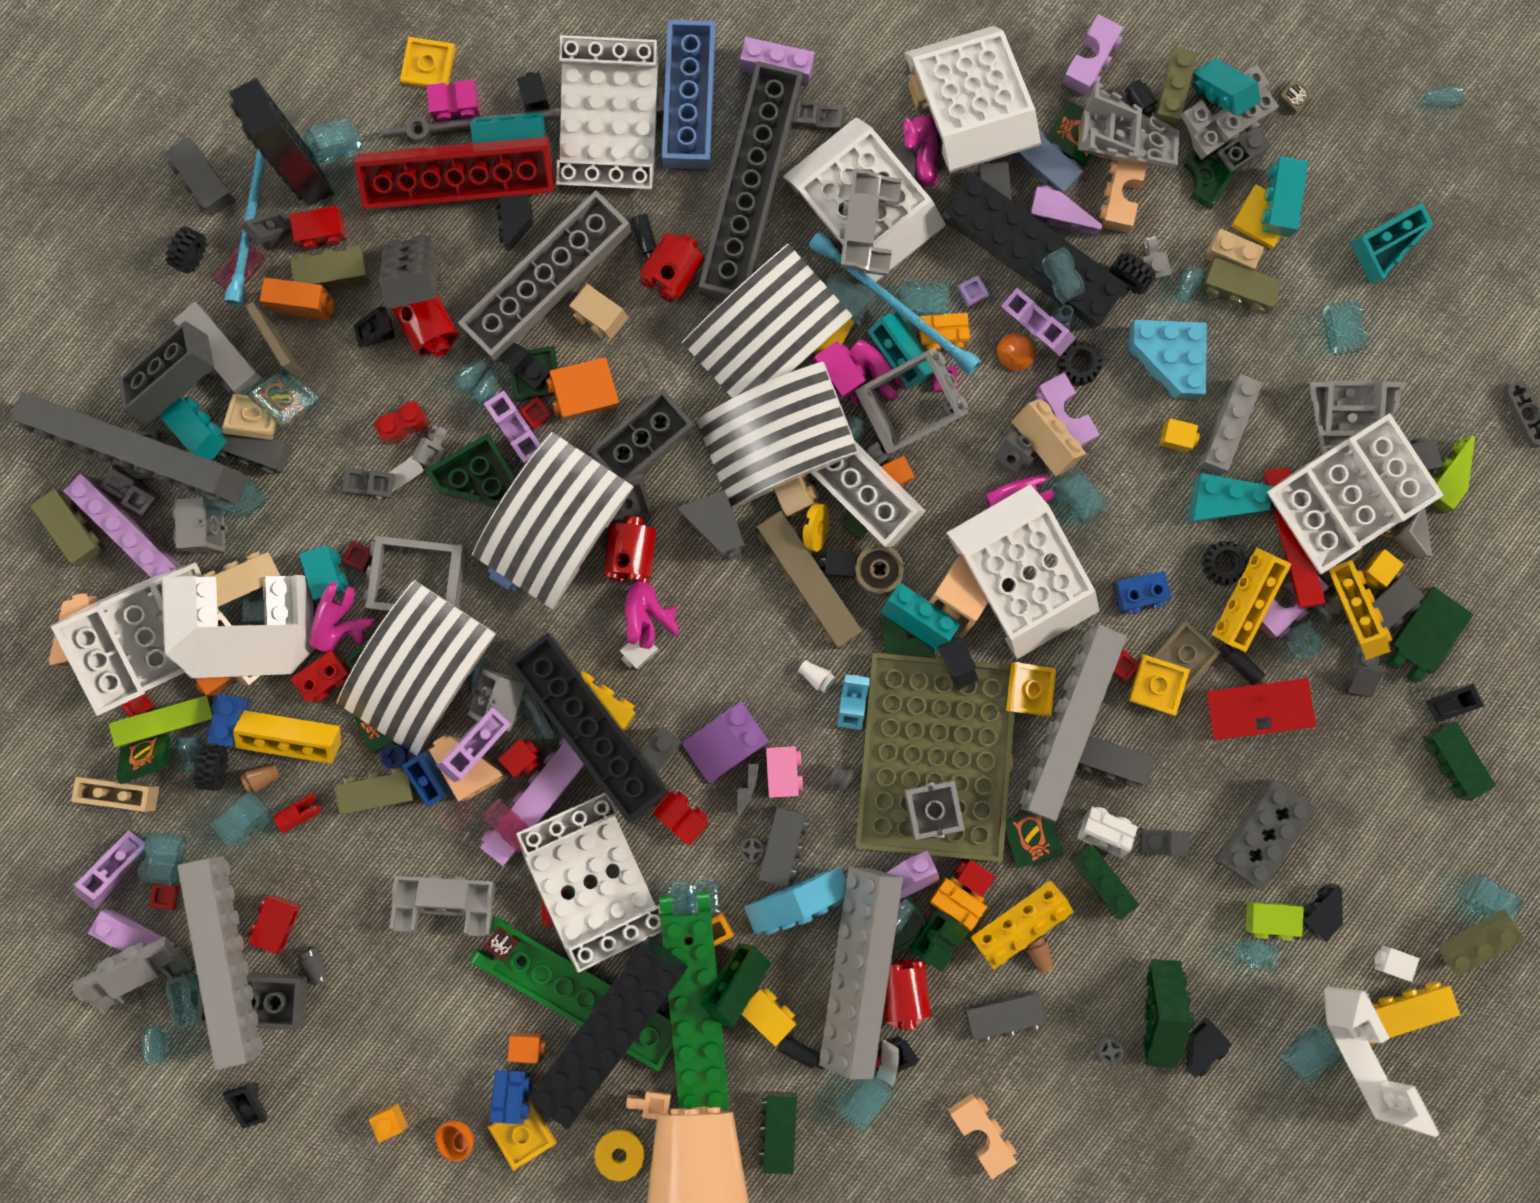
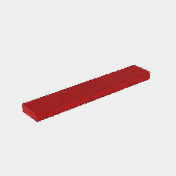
(1302, 571)

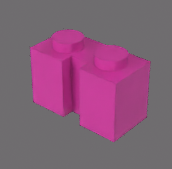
(453, 100)
(841, 369)

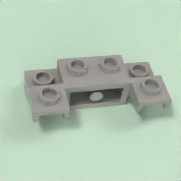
(1213, 131)
(861, 209)
(442, 897)
(128, 971)

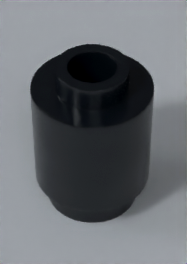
(1140, 95)

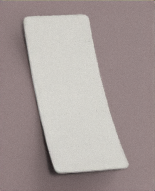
(405, 473)
(889, 1060)

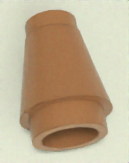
(258, 778)
(1040, 954)

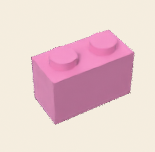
(782, 771)

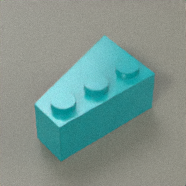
(1226, 498)

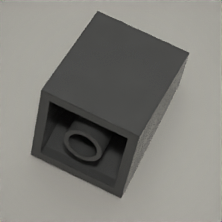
(715, 524)

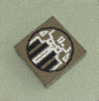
(1296, 96)

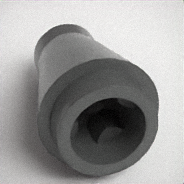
(312, 964)

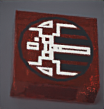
(501, 943)

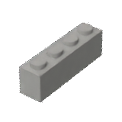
(228, 361)
(1230, 424)

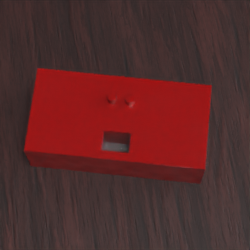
(1261, 709)

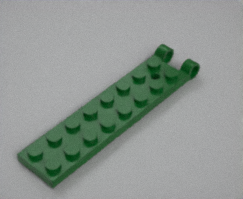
(559, 986)
(694, 1032)

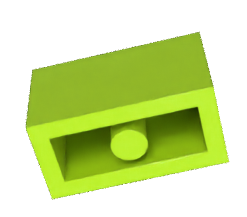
(1274, 919)

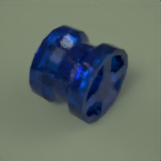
(400, 756)

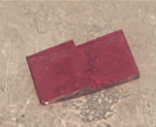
(224, 275)
(505, 822)

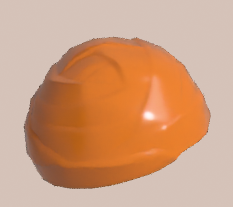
(1016, 351)
(454, 1140)

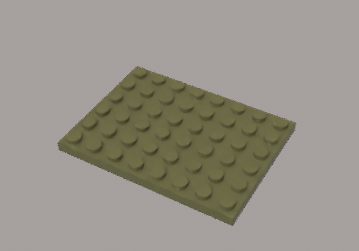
(931, 733)

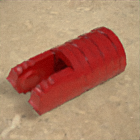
(294, 815)

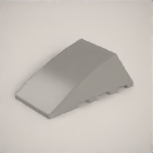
(1124, 133)
(1350, 406)

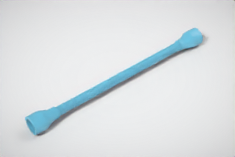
(235, 292)
(965, 360)

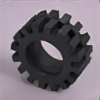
(186, 249)
(1133, 272)
(1092, 356)
(1212, 569)
(210, 768)

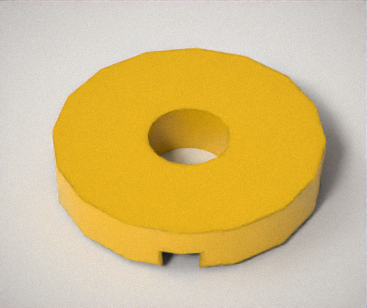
(817, 529)
(615, 1169)

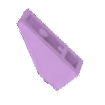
(1059, 211)
(473, 745)
(109, 870)
(917, 873)
(120, 930)

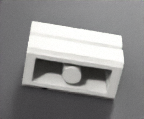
(1107, 832)

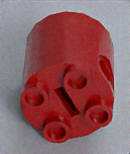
(678, 260)
(427, 327)
(630, 544)
(907, 995)

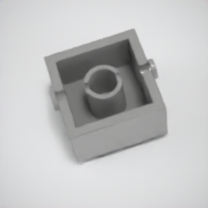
(199, 525)
(497, 692)
(934, 810)

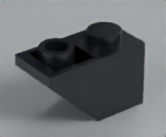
(516, 219)
(1325, 913)
(1204, 1047)

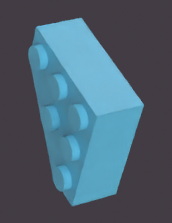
(1172, 354)
(797, 902)

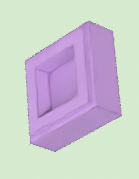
(973, 291)

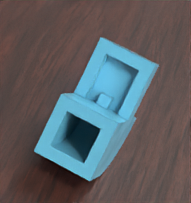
(853, 701)

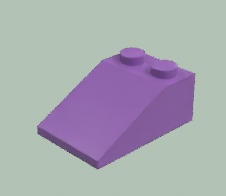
(725, 742)

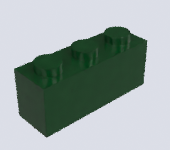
(1458, 761)
(1104, 882)
(736, 984)
(778, 1132)

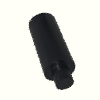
(644, 234)
(1242, 664)
(799, 1052)

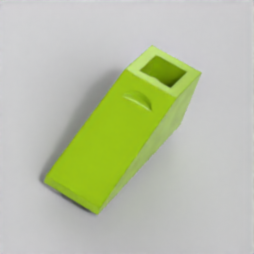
(1455, 475)

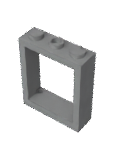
(879, 416)
(374, 571)

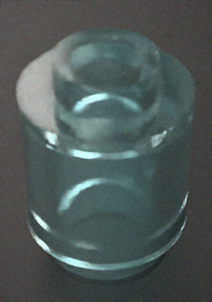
(154, 1045)

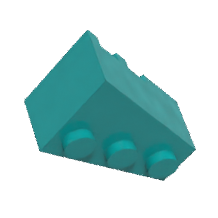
(1388, 242)

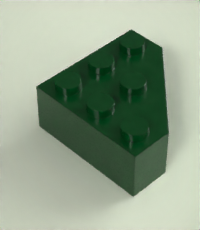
(474, 473)
(1166, 1014)

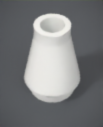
(817, 676)

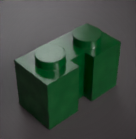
(939, 939)

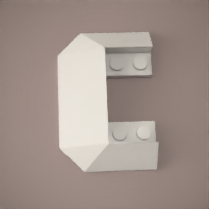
(212, 650)
(1353, 1024)

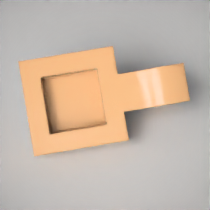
(652, 1105)

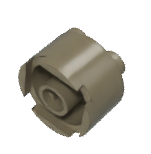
(879, 556)

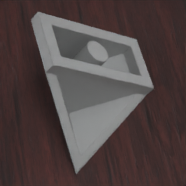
(1414, 535)

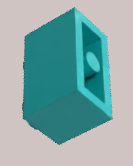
(322, 568)

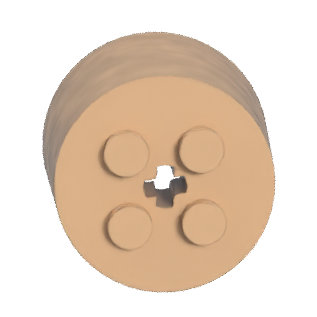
(696, 1158)

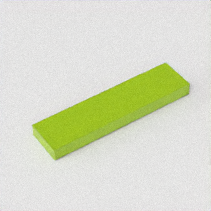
(161, 721)

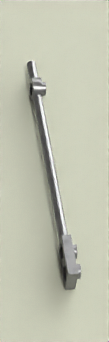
(428, 128)

